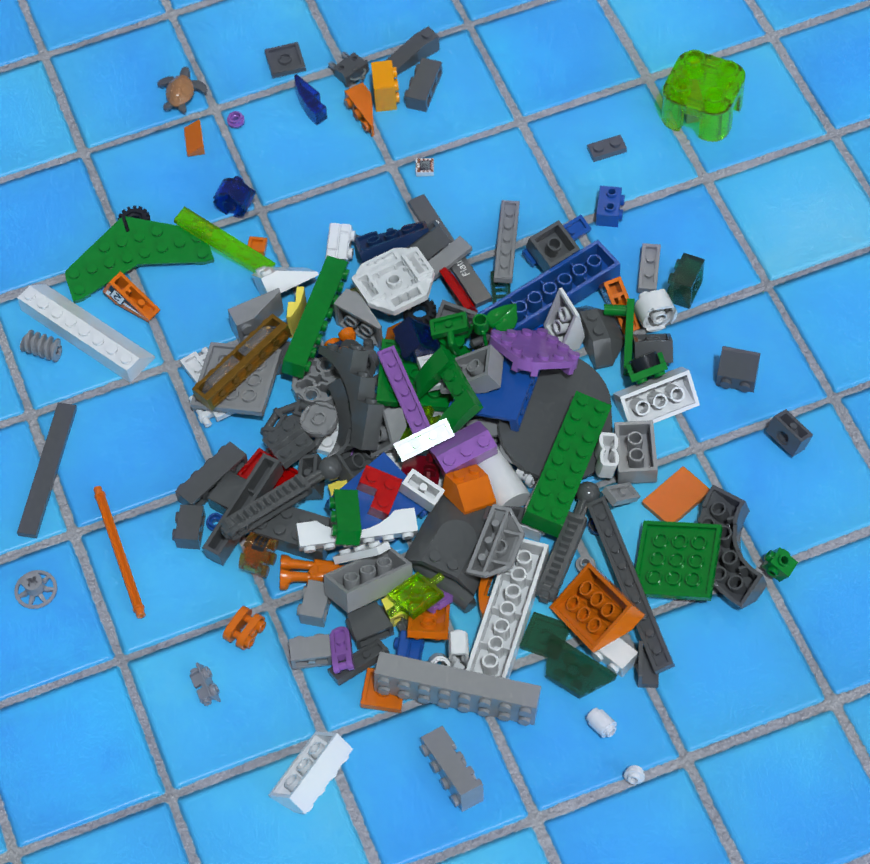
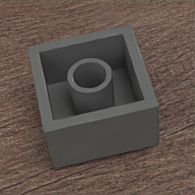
(551, 246)

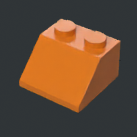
(469, 489)

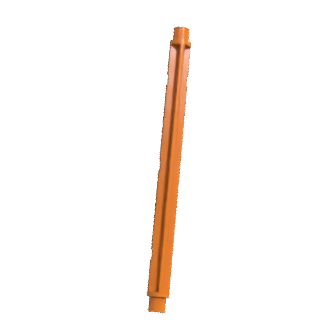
(138, 607)

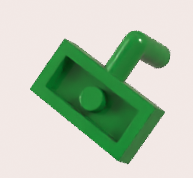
(449, 326)

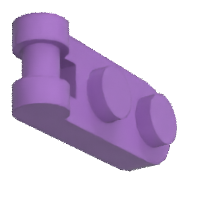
(341, 649)

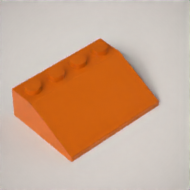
(596, 609)

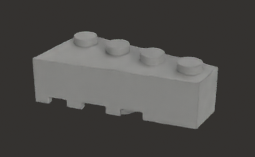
(451, 765)

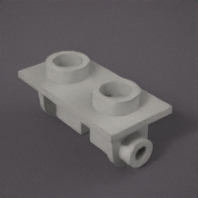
(202, 677)

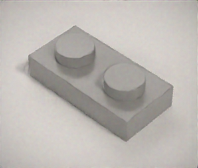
(620, 494)

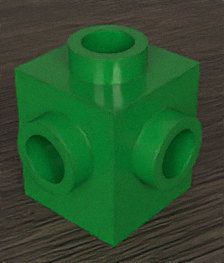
(779, 564)

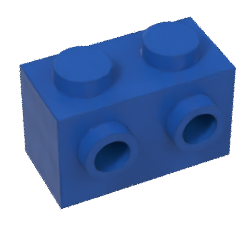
(609, 206)

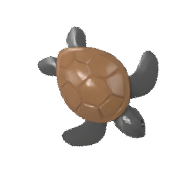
(180, 89)

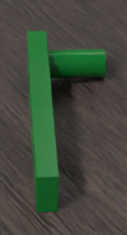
(628, 311)

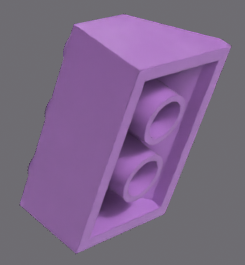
(465, 449)

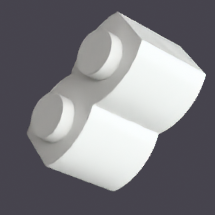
(606, 455)
(458, 649)

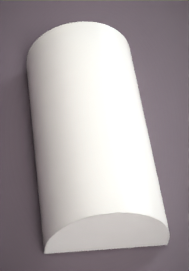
(504, 481)

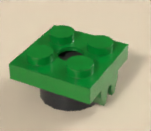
(646, 366)

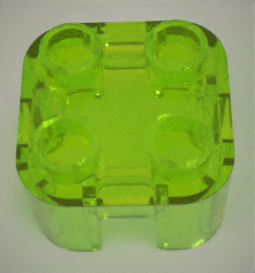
(704, 89)

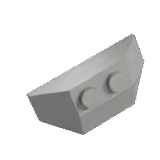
(497, 543)

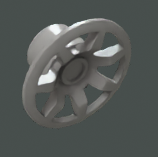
(34, 587)

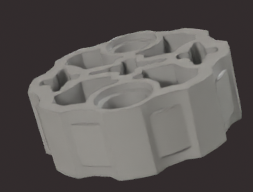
(315, 382)

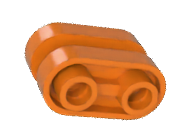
(247, 637)

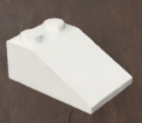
(281, 277)
(565, 321)

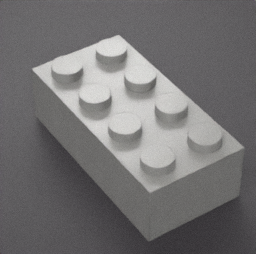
(366, 579)

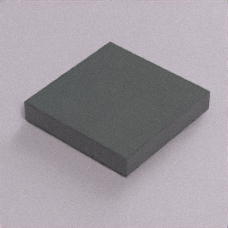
(285, 60)

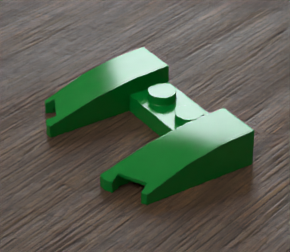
(444, 366)

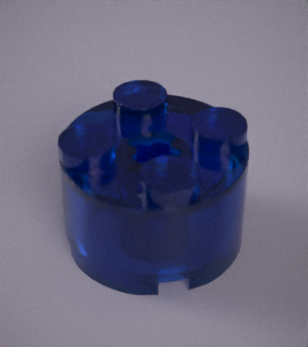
(234, 196)

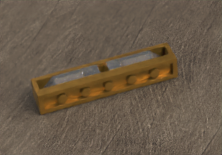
(241, 362)

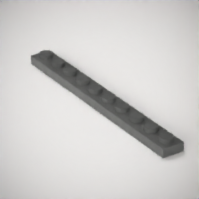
(630, 584)

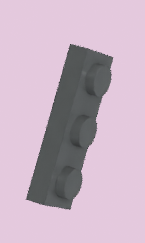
(362, 659)

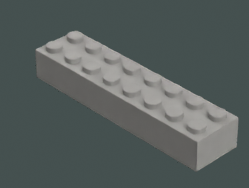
(457, 688)

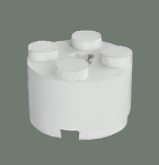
(655, 310)

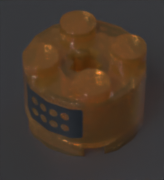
(258, 554)

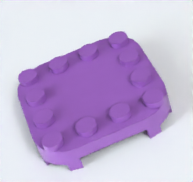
(534, 350)

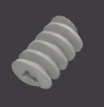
(41, 346)

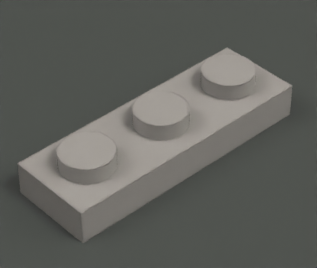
(649, 267)

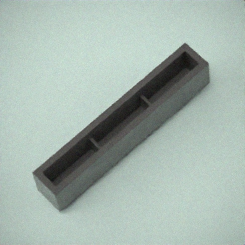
(258, 483)

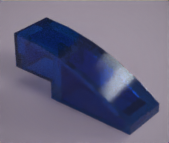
(310, 101)

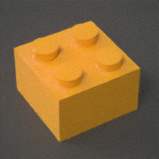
(385, 85)

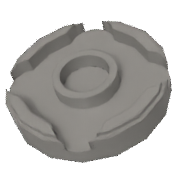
(319, 419)

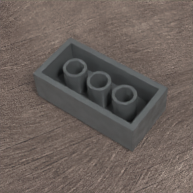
(284, 530)

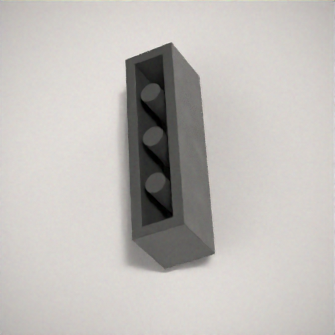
(205, 479)

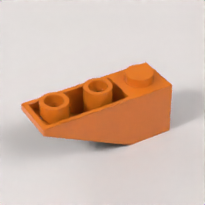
(360, 102)

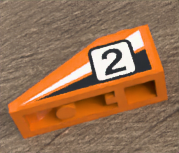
(615, 293)
(130, 297)

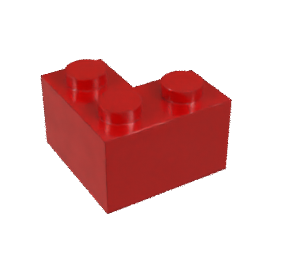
(383, 488)

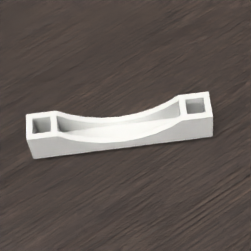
(399, 524)

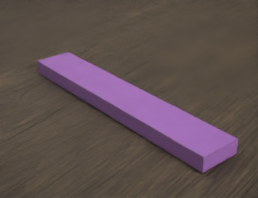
(403, 389)

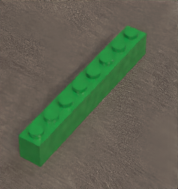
(315, 316)

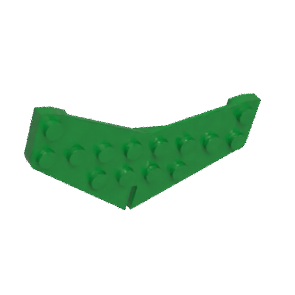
(121, 251)

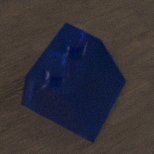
(415, 339)

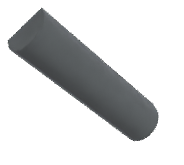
(461, 597)

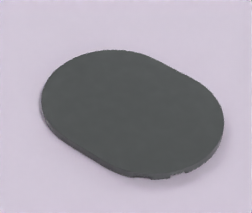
(546, 414)

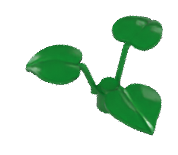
(501, 318)

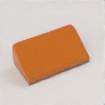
(194, 139)

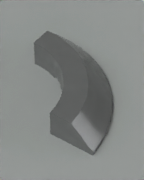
(342, 450)
(733, 574)

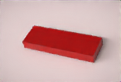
(457, 289)

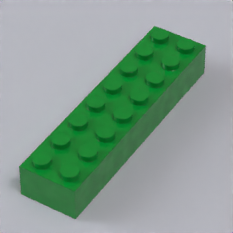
(566, 464)

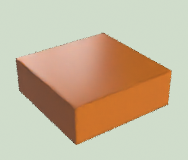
(258, 244)

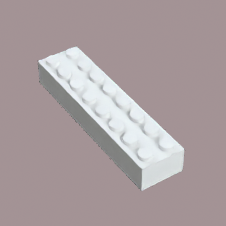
(508, 612)

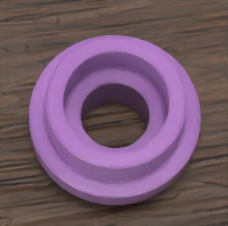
(235, 119)

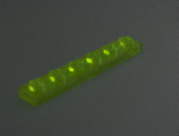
(221, 240)

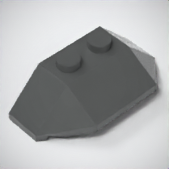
(602, 336)

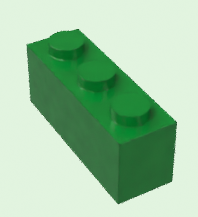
(345, 516)

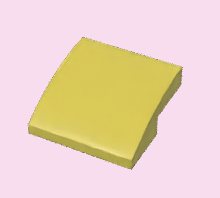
(296, 309)

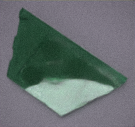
(574, 669)

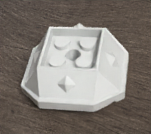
(395, 280)

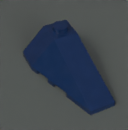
(374, 244)

